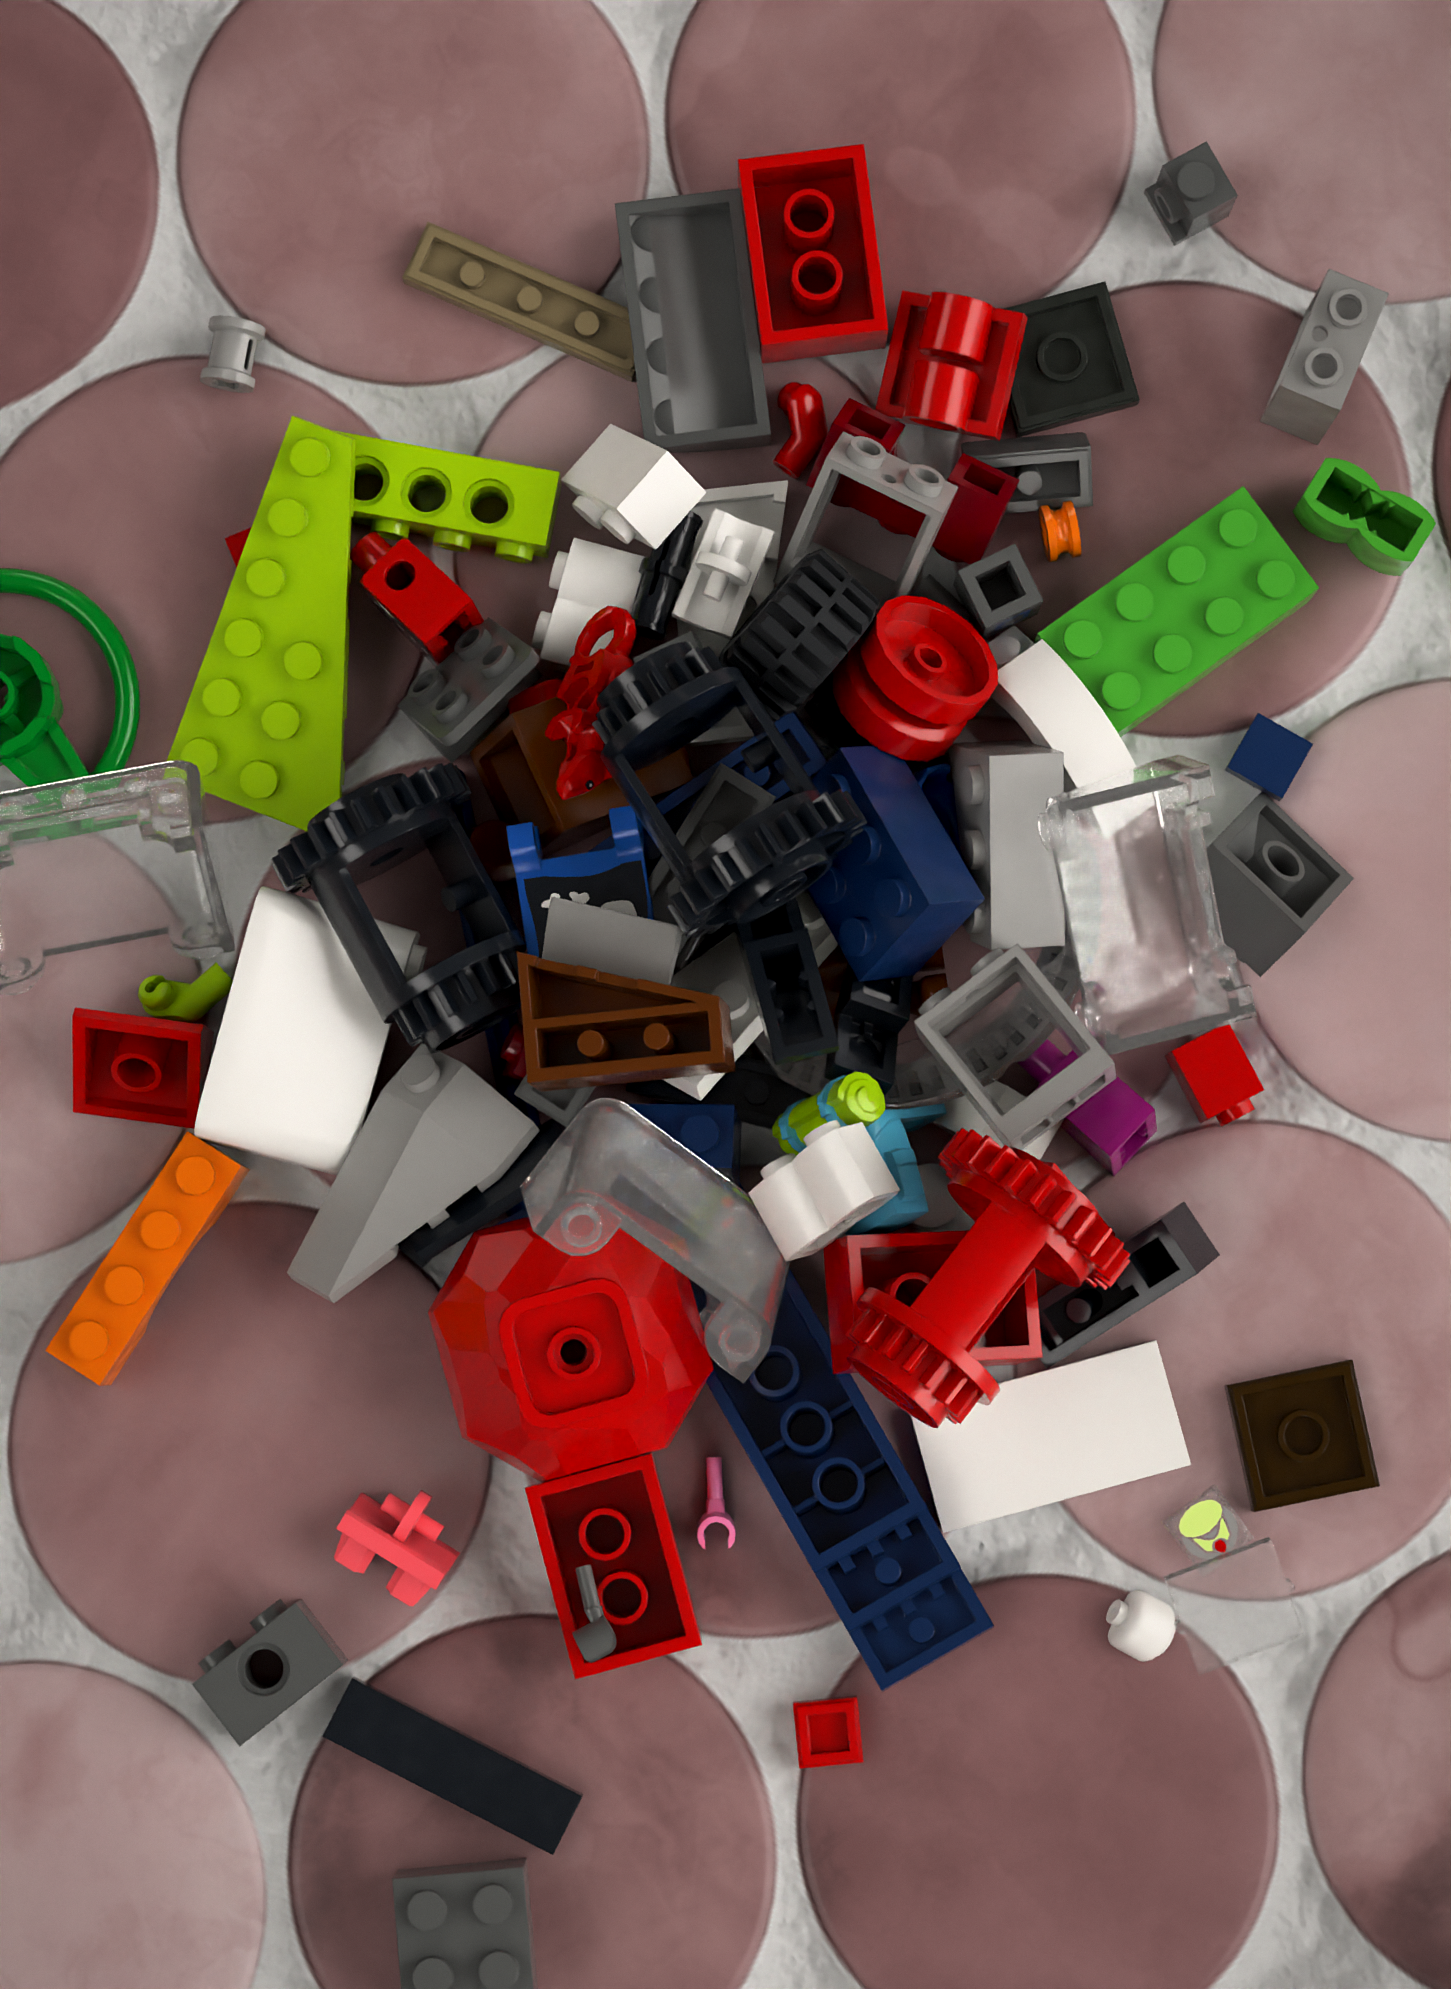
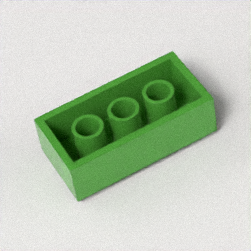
(1181, 611)

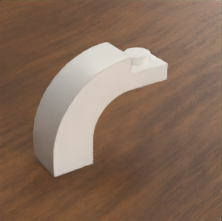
(1056, 709)

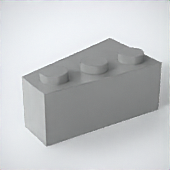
(997, 808)

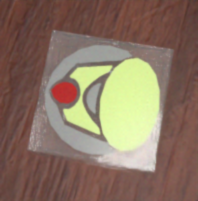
(1207, 1527)

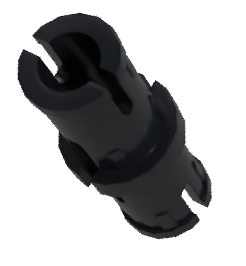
(663, 577)

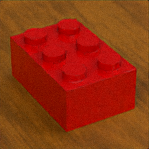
(813, 253)
(902, 1268)
(624, 1531)

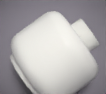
(1141, 1625)

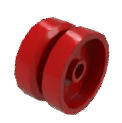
(914, 678)

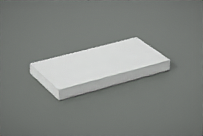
(1054, 1438)

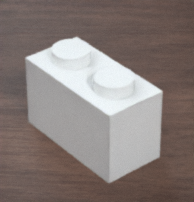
(631, 488)

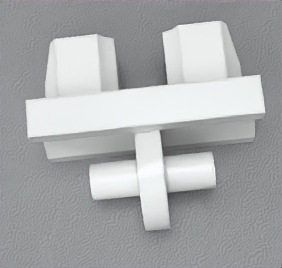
(723, 574)

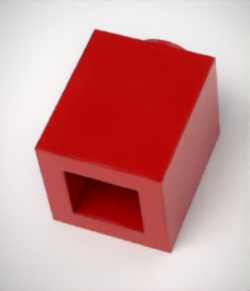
(1215, 1075)

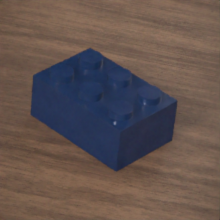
(901, 879)

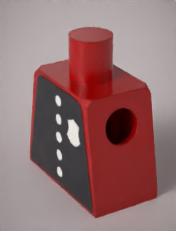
(414, 595)

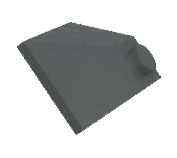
(1270, 883)

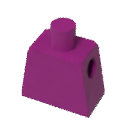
(1108, 1124)

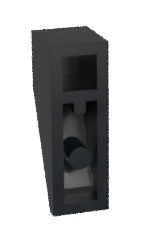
(1160, 1260)

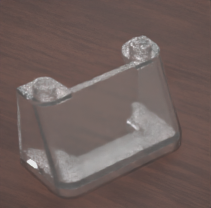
(108, 866)
(1143, 905)
(631, 1175)

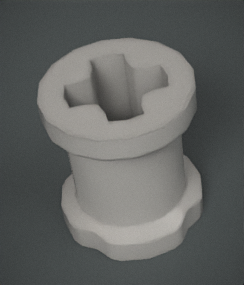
(232, 353)

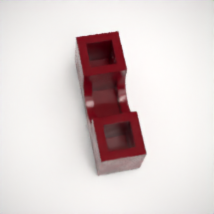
(975, 509)

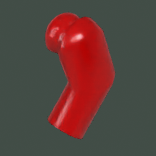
(808, 427)

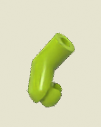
(184, 1000)

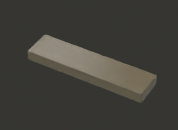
(522, 299)

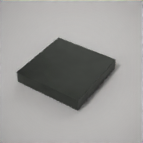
(1070, 362)

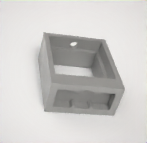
(1324, 357)
(874, 467)
(1056, 1097)

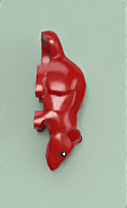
(580, 688)

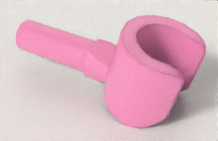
(715, 1503)

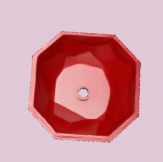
(502, 1339)

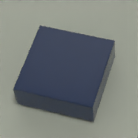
(1268, 757)

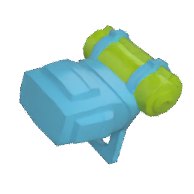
(858, 1100)

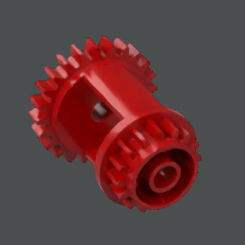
(1023, 1222)

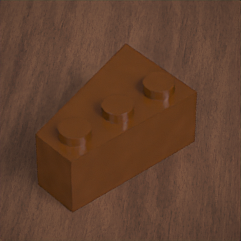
(616, 1029)

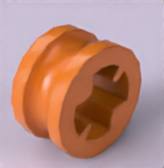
(1060, 531)

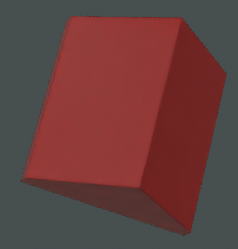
(139, 1067)

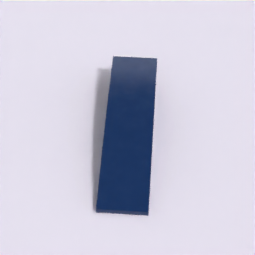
(848, 1499)

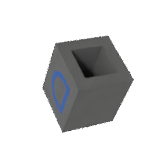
(998, 591)

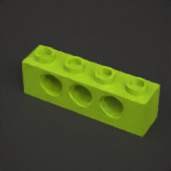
(466, 480)

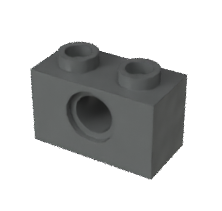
(243, 1701)

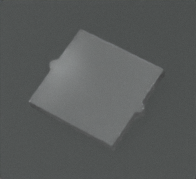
(1234, 1605)

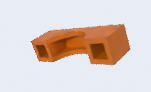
(145, 1258)

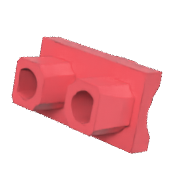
(400, 1536)

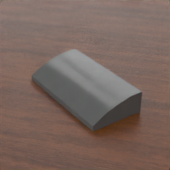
(693, 322)

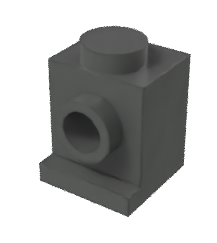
(1191, 194)

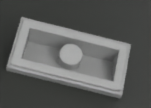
(611, 941)

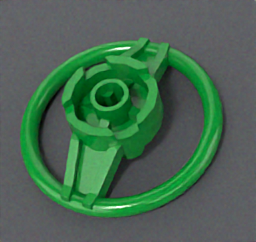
(30, 733)

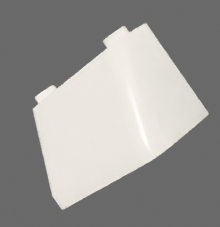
(297, 1038)

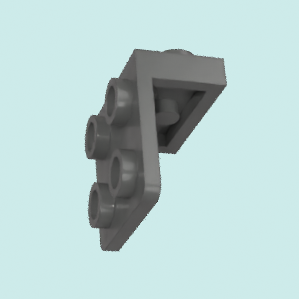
(470, 687)

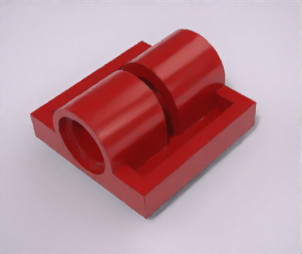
(951, 364)

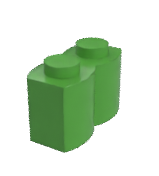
(1350, 509)

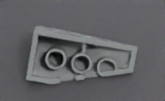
(418, 1152)

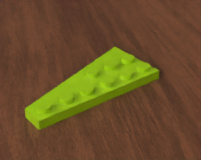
(276, 668)

